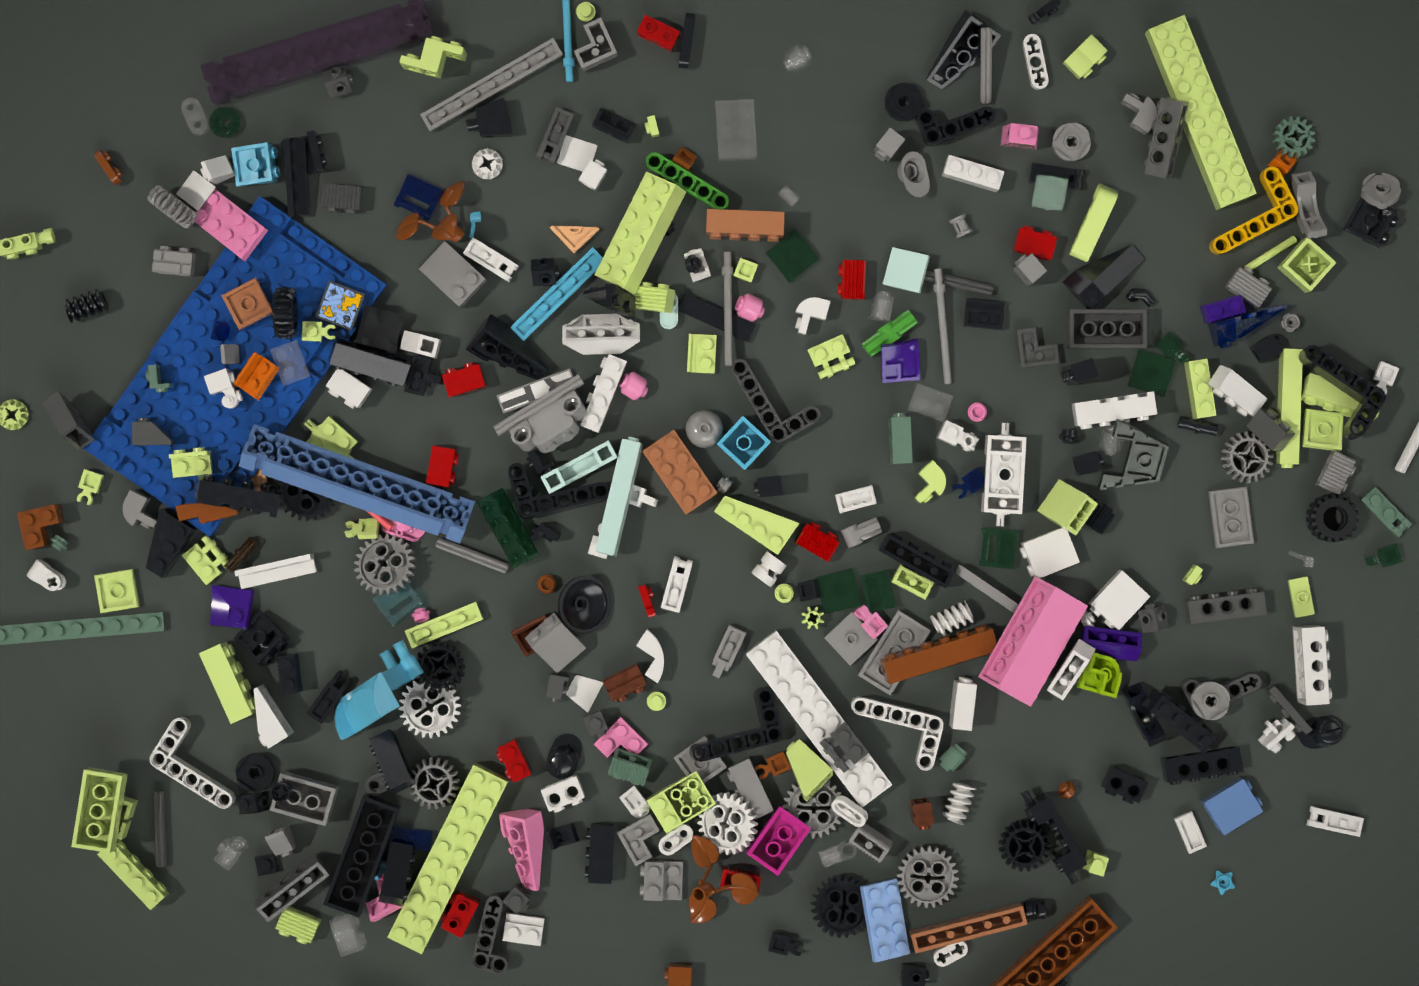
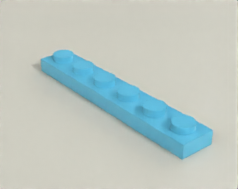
(557, 294)

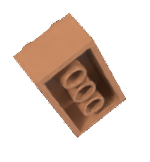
(745, 224)
(679, 472)

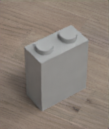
(555, 643)

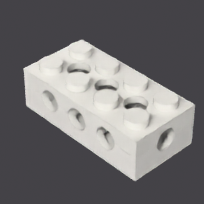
(1304, 657)

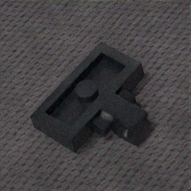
(420, 375)

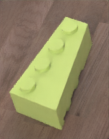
(761, 525)

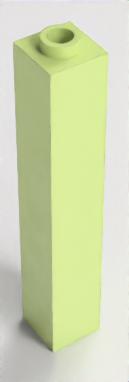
(1290, 403)

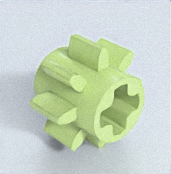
(817, 618)

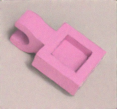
(873, 623)

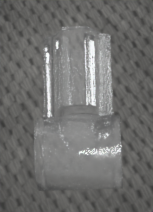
(836, 854)

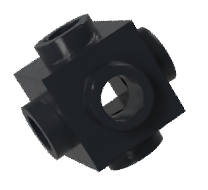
(544, 272)

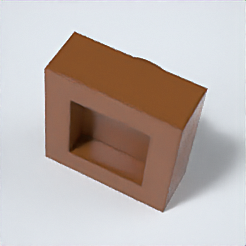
(684, 158)

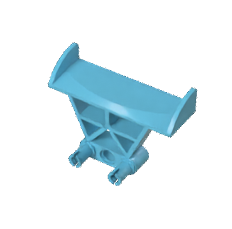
(375, 696)

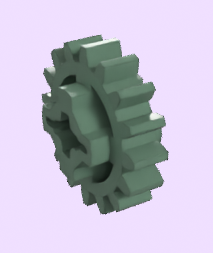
(1291, 145)

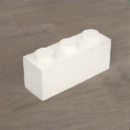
(972, 173)
(1236, 391)
(1071, 669)

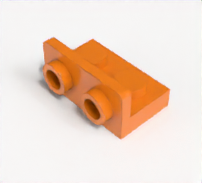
(256, 375)

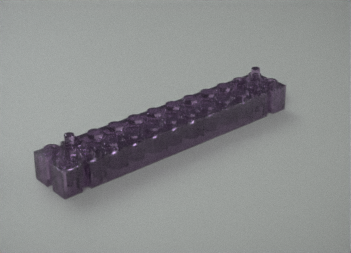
(317, 51)

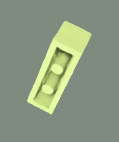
(1199, 391)

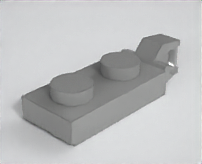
(727, 650)

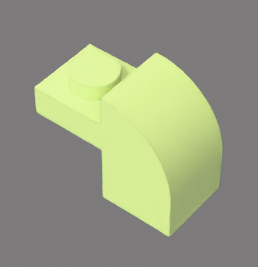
(936, 481)

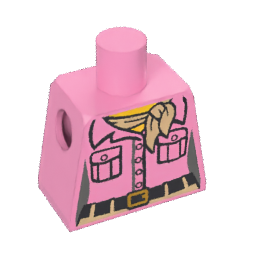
(1020, 136)

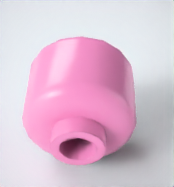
(749, 307)
(633, 385)

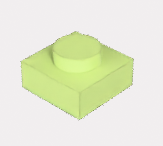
(651, 126)
(745, 270)
(1193, 575)

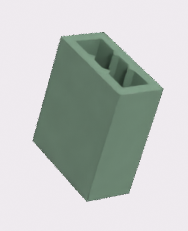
(900, 439)

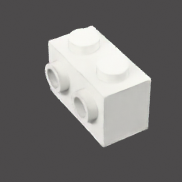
(349, 388)

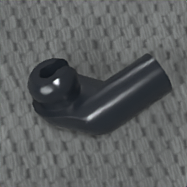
(1140, 294)

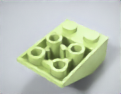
(680, 801)

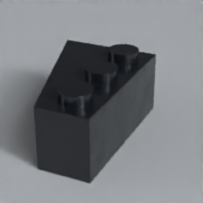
(168, 542)

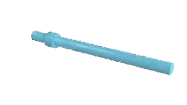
(568, 61)

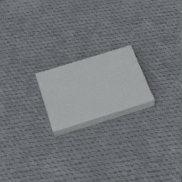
(1231, 517)

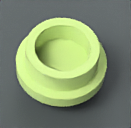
(585, 11)
(784, 593)
(656, 701)

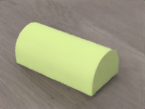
(912, 582)

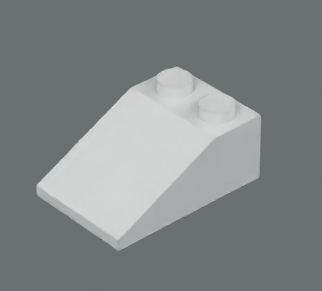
(270, 720)

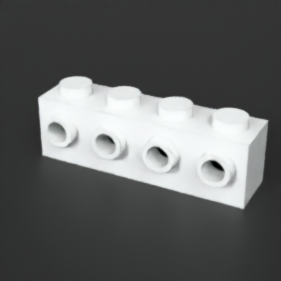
(605, 389)

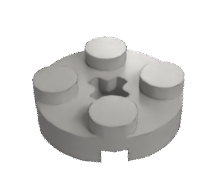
(1082, 142)
(1378, 198)
(1199, 698)

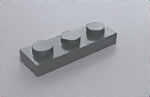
(1287, 710)

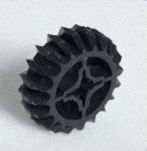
(285, 312)
(451, 678)
(1036, 857)

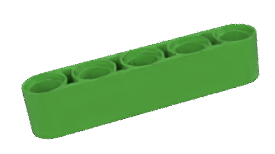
(680, 175)

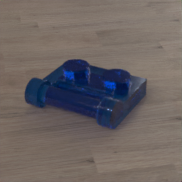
(420, 191)

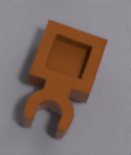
(776, 764)

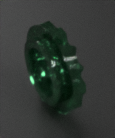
(216, 118)

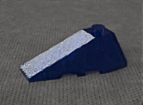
(1235, 328)

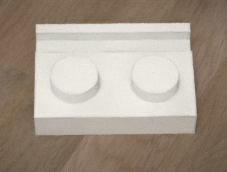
(523, 929)

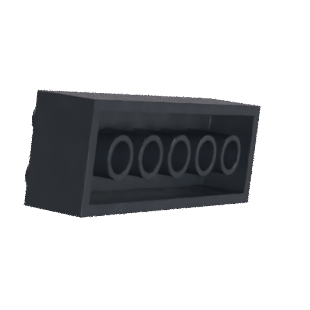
(362, 855)

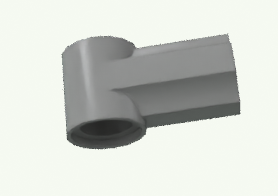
(858, 533)

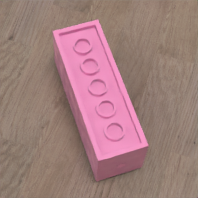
(1033, 641)

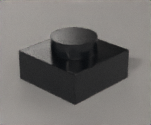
(808, 590)
(266, 864)

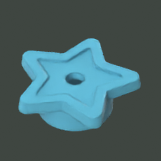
(1228, 882)

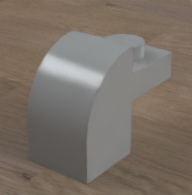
(1145, 112)
(134, 508)

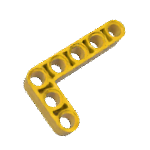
(1261, 220)

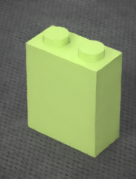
(1067, 507)

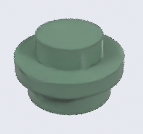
(58, 543)

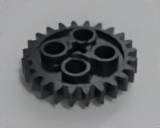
(295, 503)
(825, 905)

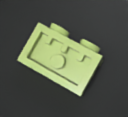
(191, 463)

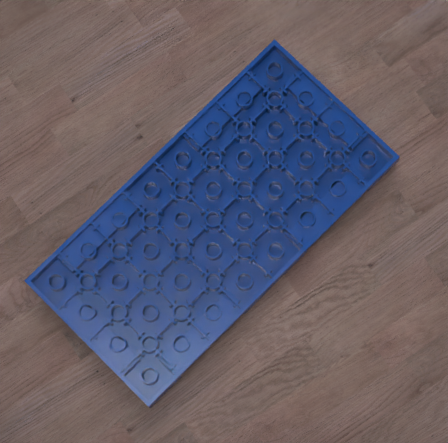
(185, 354)

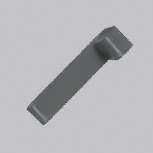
(767, 407)

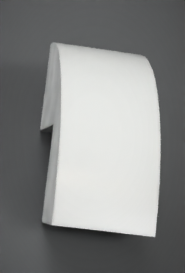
(652, 646)

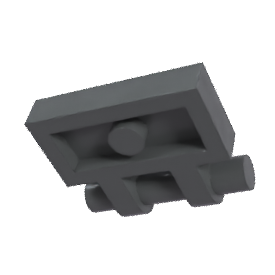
(848, 743)

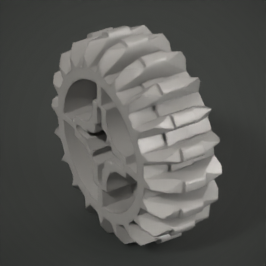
(172, 206)
(1230, 453)
(431, 775)

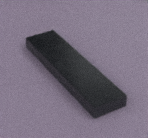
(715, 317)

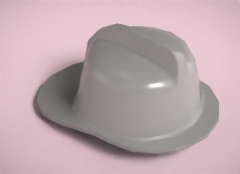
(914, 174)

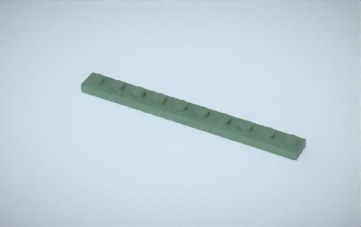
(82, 628)

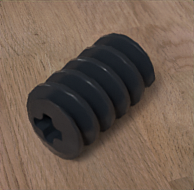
(86, 305)

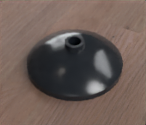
(593, 606)

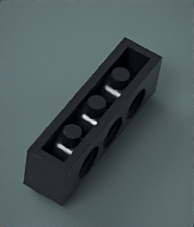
(1232, 764)

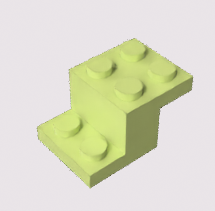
(433, 57)

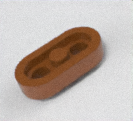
(104, 160)

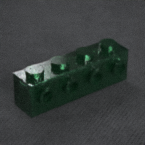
(508, 528)

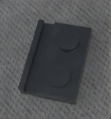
(984, 314)

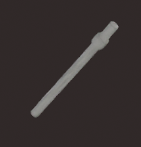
(727, 272)
(939, 288)

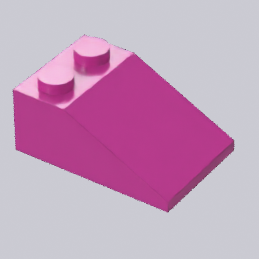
(778, 840)

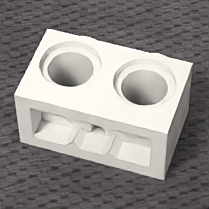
(561, 789)

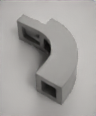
(1308, 214)

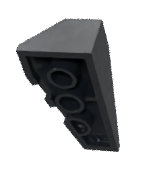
(1099, 277)
(501, 344)

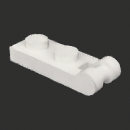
(490, 259)
(676, 585)
(1335, 821)

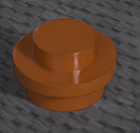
(546, 584)
(1066, 789)

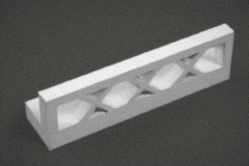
(276, 571)

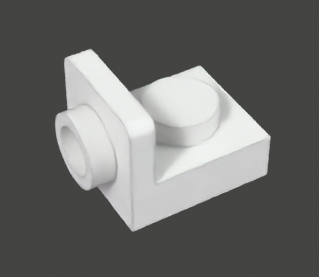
(635, 802)

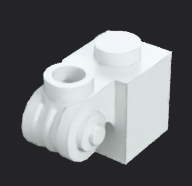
(223, 382)
(954, 435)

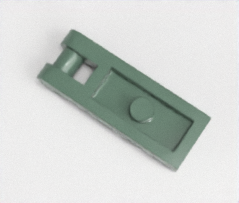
(1385, 511)

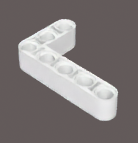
(907, 713)
(187, 769)

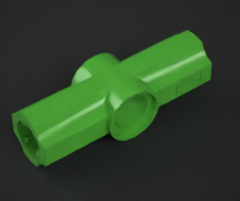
(889, 333)

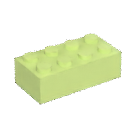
(229, 681)
(99, 810)

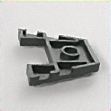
(1143, 460)

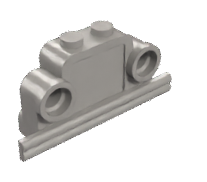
(547, 420)

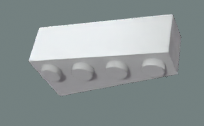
(1110, 409)

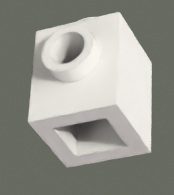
(593, 174)

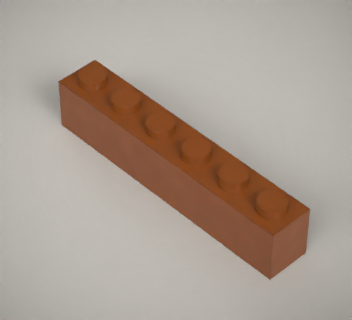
(938, 654)

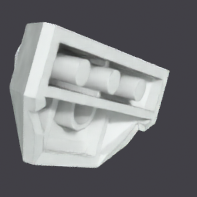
(601, 334)

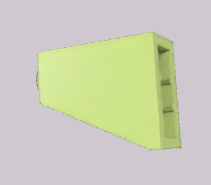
(807, 768)

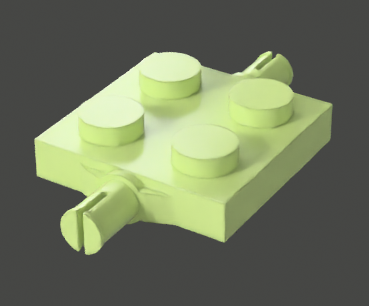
(331, 437)

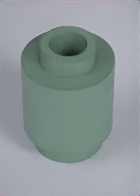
(952, 758)

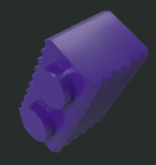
(1222, 309)

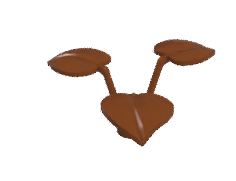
(448, 226)
(701, 906)

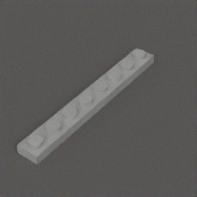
(491, 84)

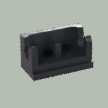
(613, 125)

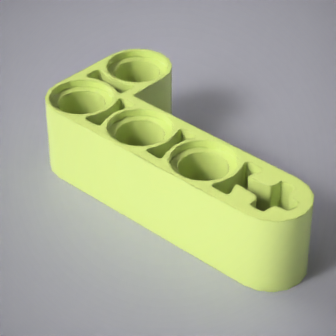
(1094, 222)

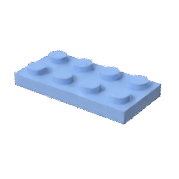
(884, 920)

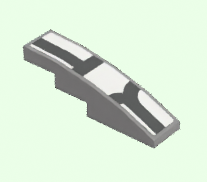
(532, 391)

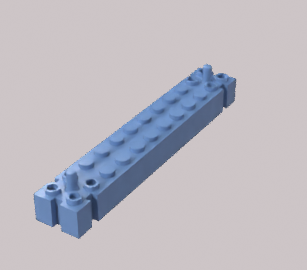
(356, 483)

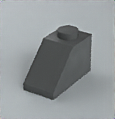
(149, 433)

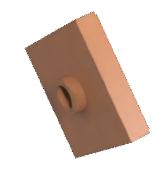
(247, 303)

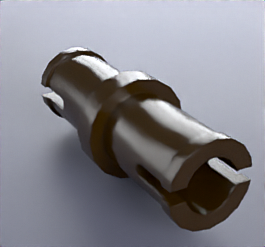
(241, 554)

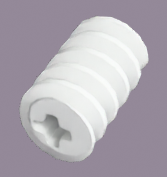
(952, 618)
(958, 802)

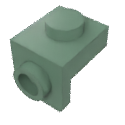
(154, 377)

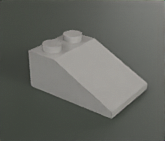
(452, 274)

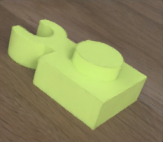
(314, 331)
(90, 483)
(366, 529)

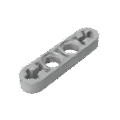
(986, 588)

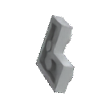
(634, 836)

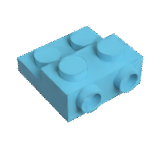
(255, 164)

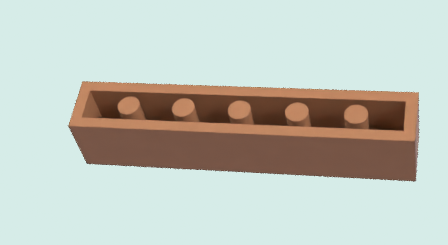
(968, 927)

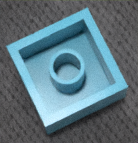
(743, 443)

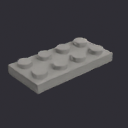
(899, 634)

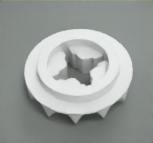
(484, 172)

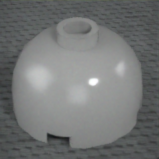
(704, 428)

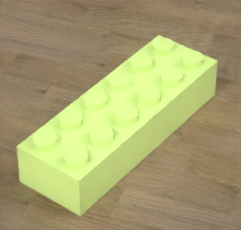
(640, 232)

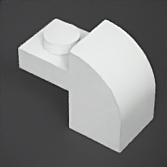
(813, 308)

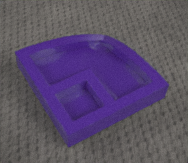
(900, 361)
(231, 607)

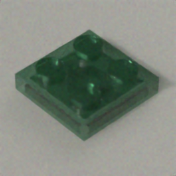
(792, 256)

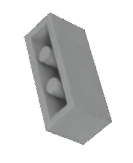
(749, 787)

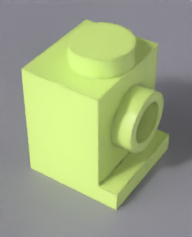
(1095, 862)

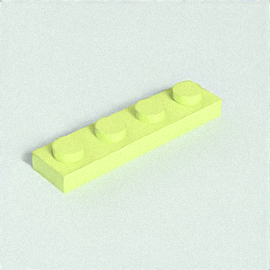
(444, 624)

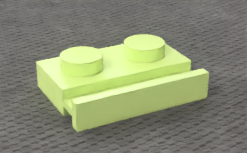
(701, 353)

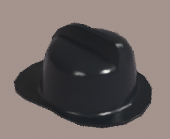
(1325, 732)
(564, 756)

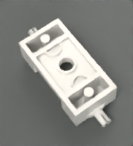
(1000, 495)

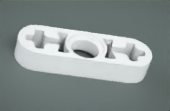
(1027, 48)

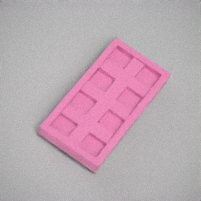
(230, 225)

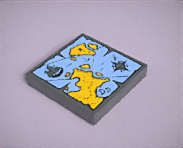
(340, 305)

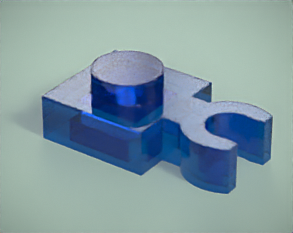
(972, 481)

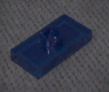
(418, 838)

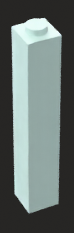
(619, 496)

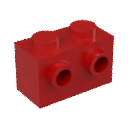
(514, 760)
(460, 913)

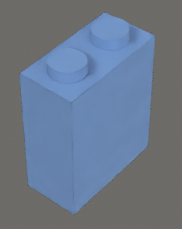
(1232, 805)

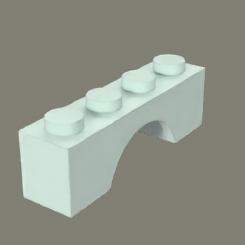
(579, 467)

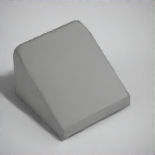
(230, 354)

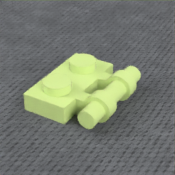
(828, 351)
(202, 563)

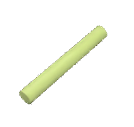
(1271, 253)

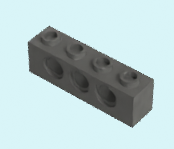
(1178, 111)
(1255, 607)
(291, 887)

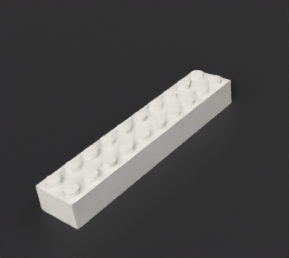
(814, 713)

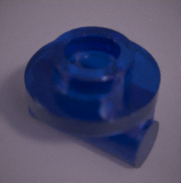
(220, 331)

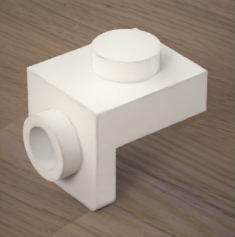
(704, 270)

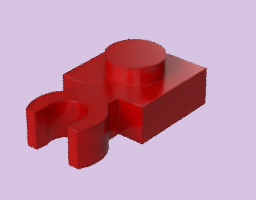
(646, 595)

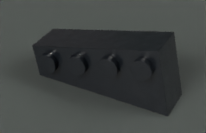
(237, 494)

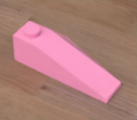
(525, 835)

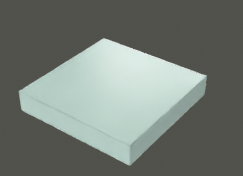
(906, 270)

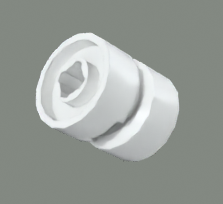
(768, 569)

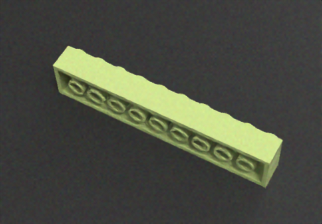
(1205, 119)
(448, 858)

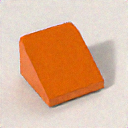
(1283, 163)

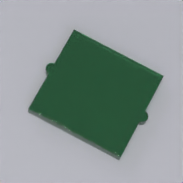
(1049, 192)

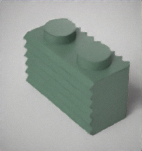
(630, 767)

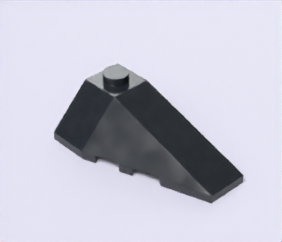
(960, 50)

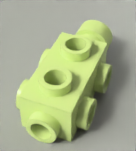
(18, 245)

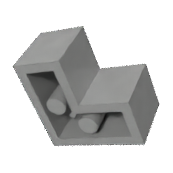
(600, 47)

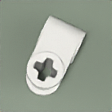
(44, 574)

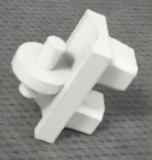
(1275, 732)

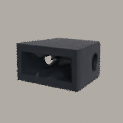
(491, 120)

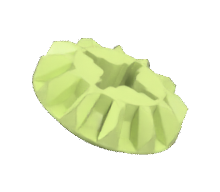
(21, 415)

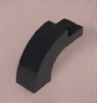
(1143, 718)

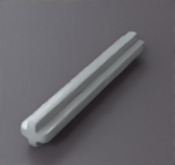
(986, 65)
(472, 555)

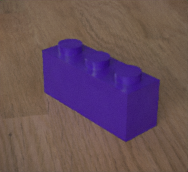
(1113, 643)

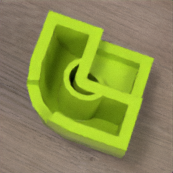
(1101, 676)

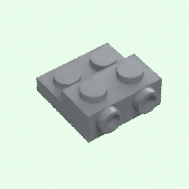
(662, 880)

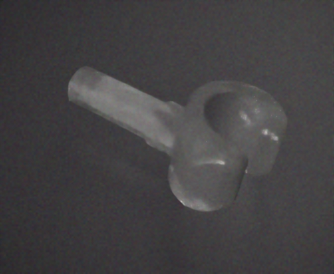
(1307, 560)

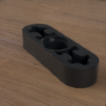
(686, 40)

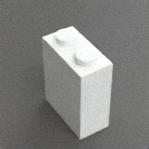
(1049, 553)
(1118, 600)
(962, 704)

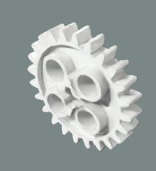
(439, 722)
(743, 828)

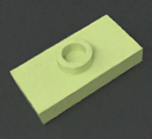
(1301, 597)

